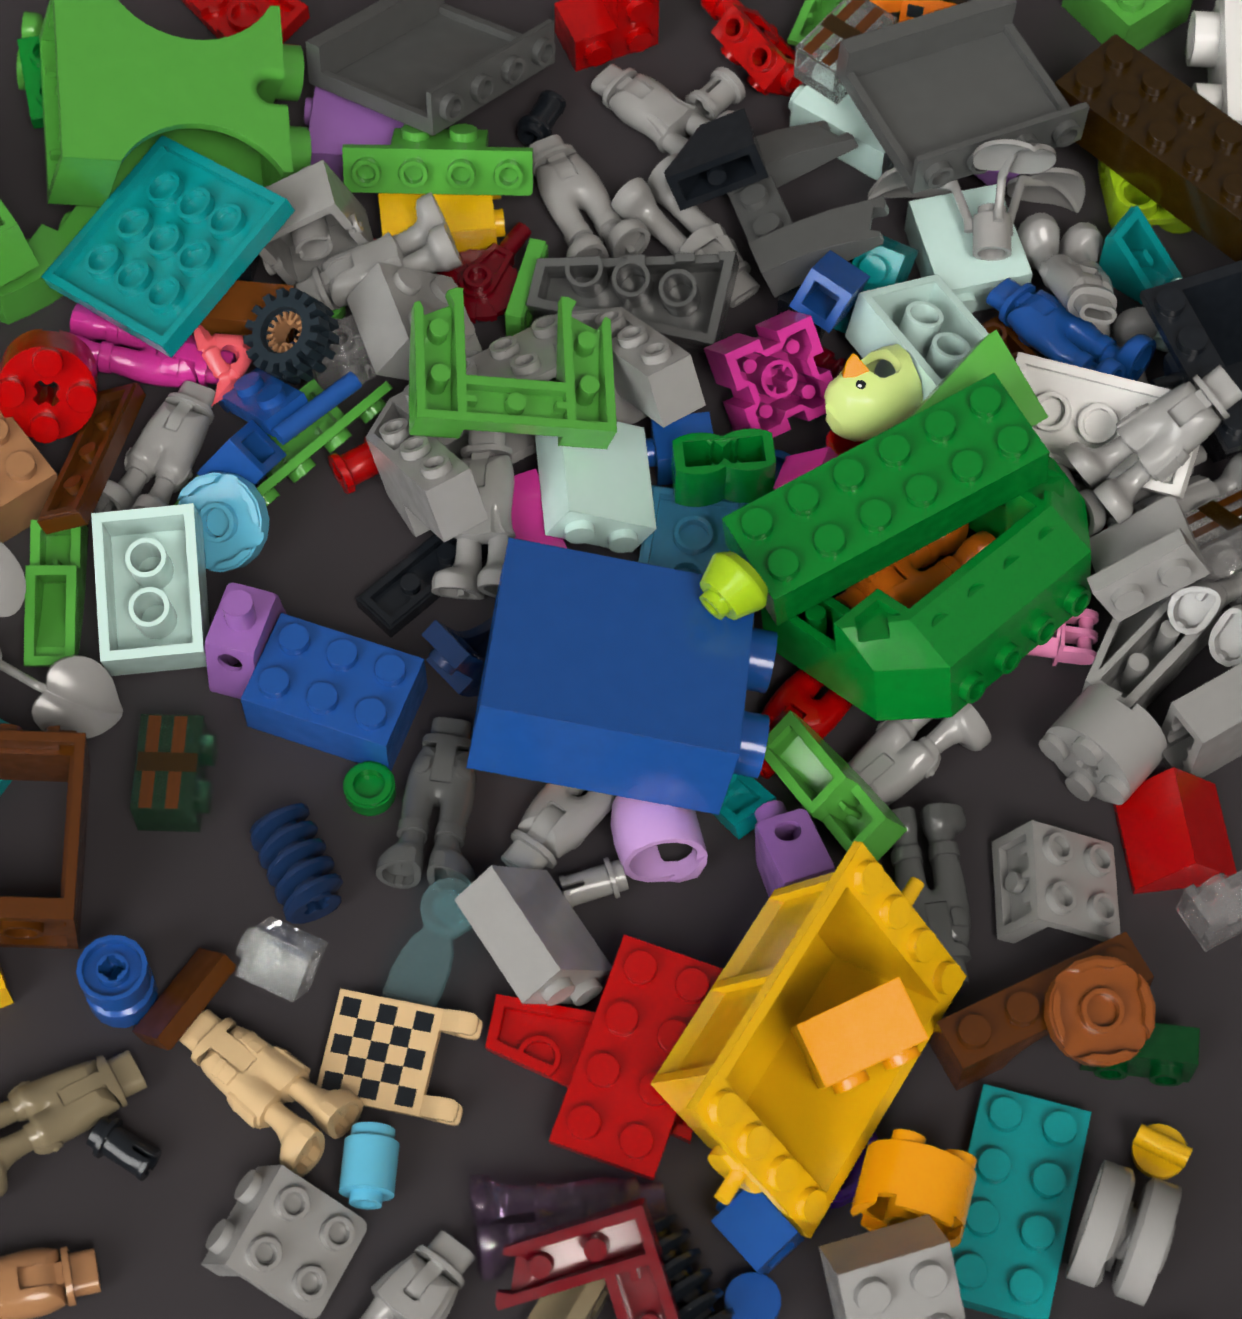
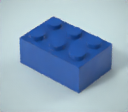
(334, 692)

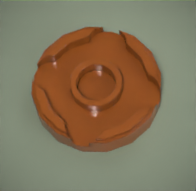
(1099, 1011)

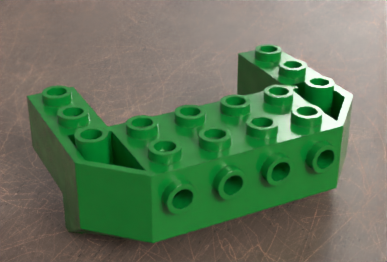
(967, 628)

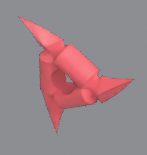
(212, 347)

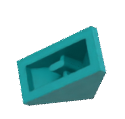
(1136, 256)

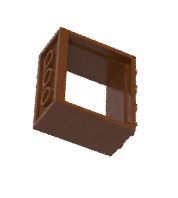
(53, 757)

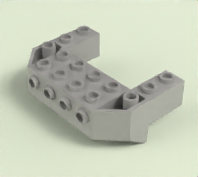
(427, 473)

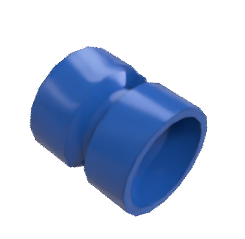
(116, 980)

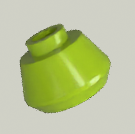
(732, 587)

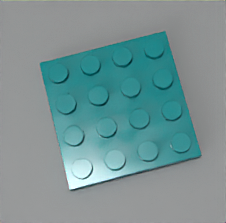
(168, 245)

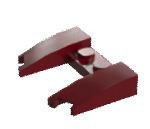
(606, 1245)

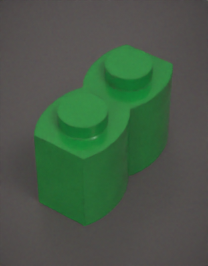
(722, 467)

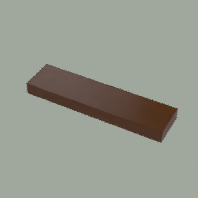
(91, 459)

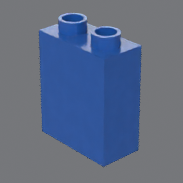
(618, 681)

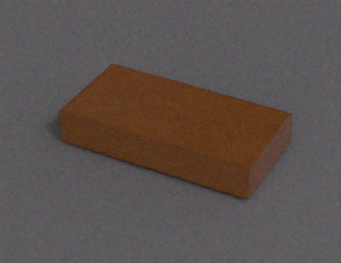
(184, 999)

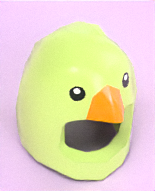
(866, 404)

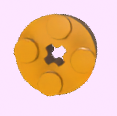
(912, 1179)

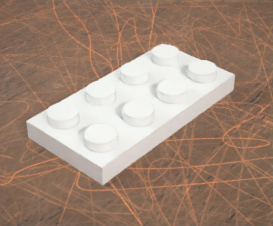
(1085, 409)

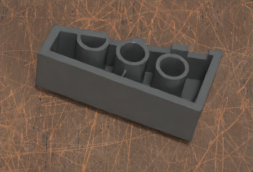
(676, 295)

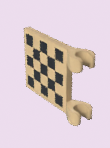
(388, 1052)

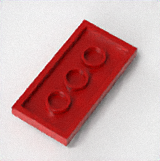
(643, 1011)

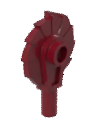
(489, 275)

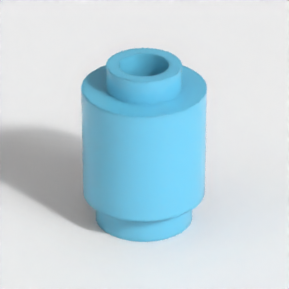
(369, 1165)

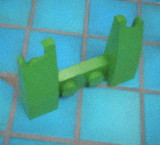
(447, 401)

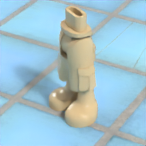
(262, 1079)

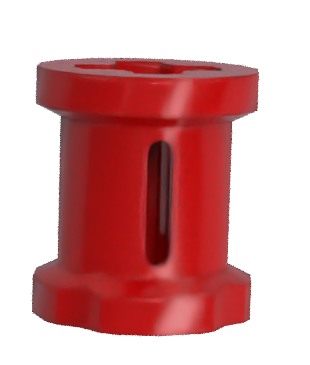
(353, 467)

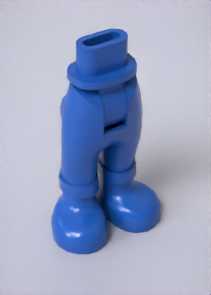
(1062, 337)

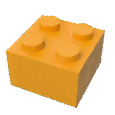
(860, 1034)

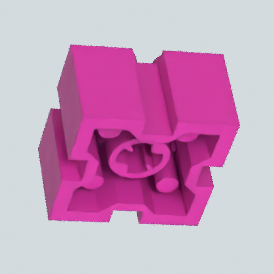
(771, 373)

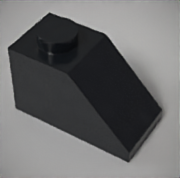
(716, 161)

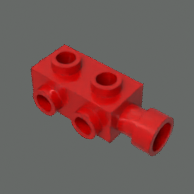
(760, 53)

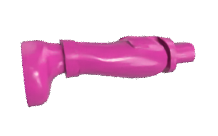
(141, 365)

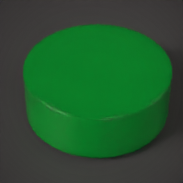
(369, 788)

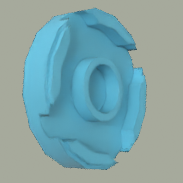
(231, 516)

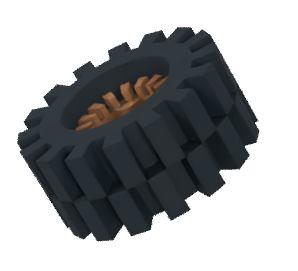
(272, 326)

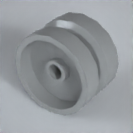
(1118, 1231)

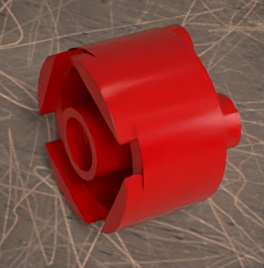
(48, 357)

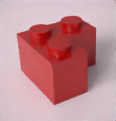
(605, 29)

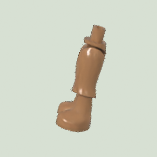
(42, 1282)

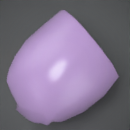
(642, 826)

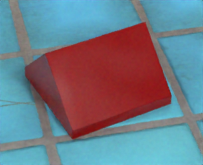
(1173, 833)

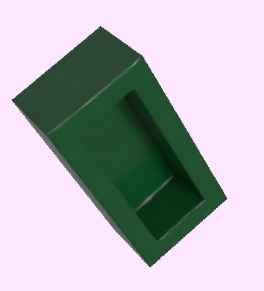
(1165, 1058)

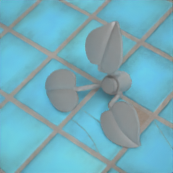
(993, 224)
(77, 688)

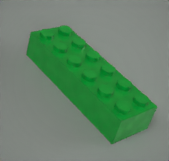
(888, 497)

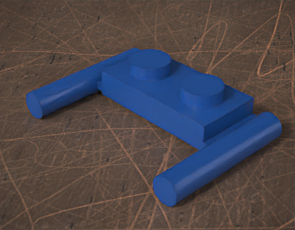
(280, 407)

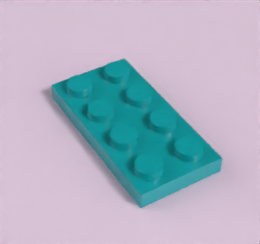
(1020, 1202)

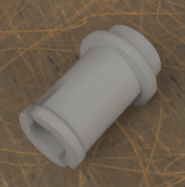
(594, 883)

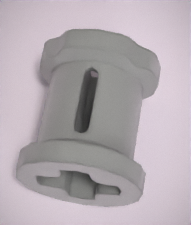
(717, 94)

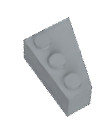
(1144, 654)

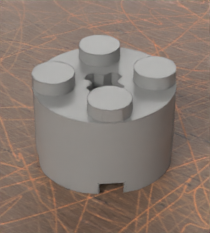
(1104, 745)

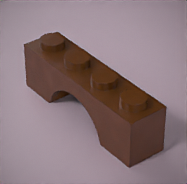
(1004, 1024)

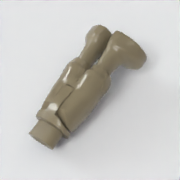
(64, 1106)

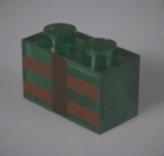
(171, 773)

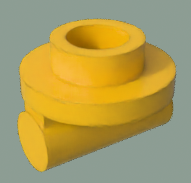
(1159, 1151)

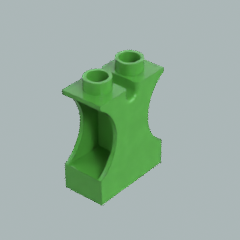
(123, 85)

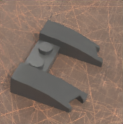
(790, 249)

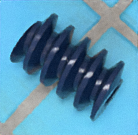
(296, 863)

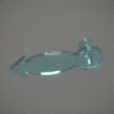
(428, 956)

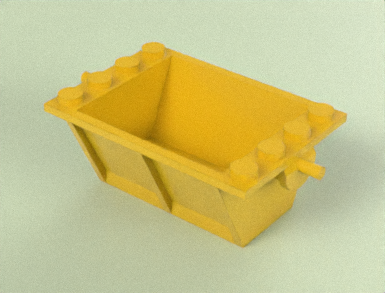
(739, 1066)

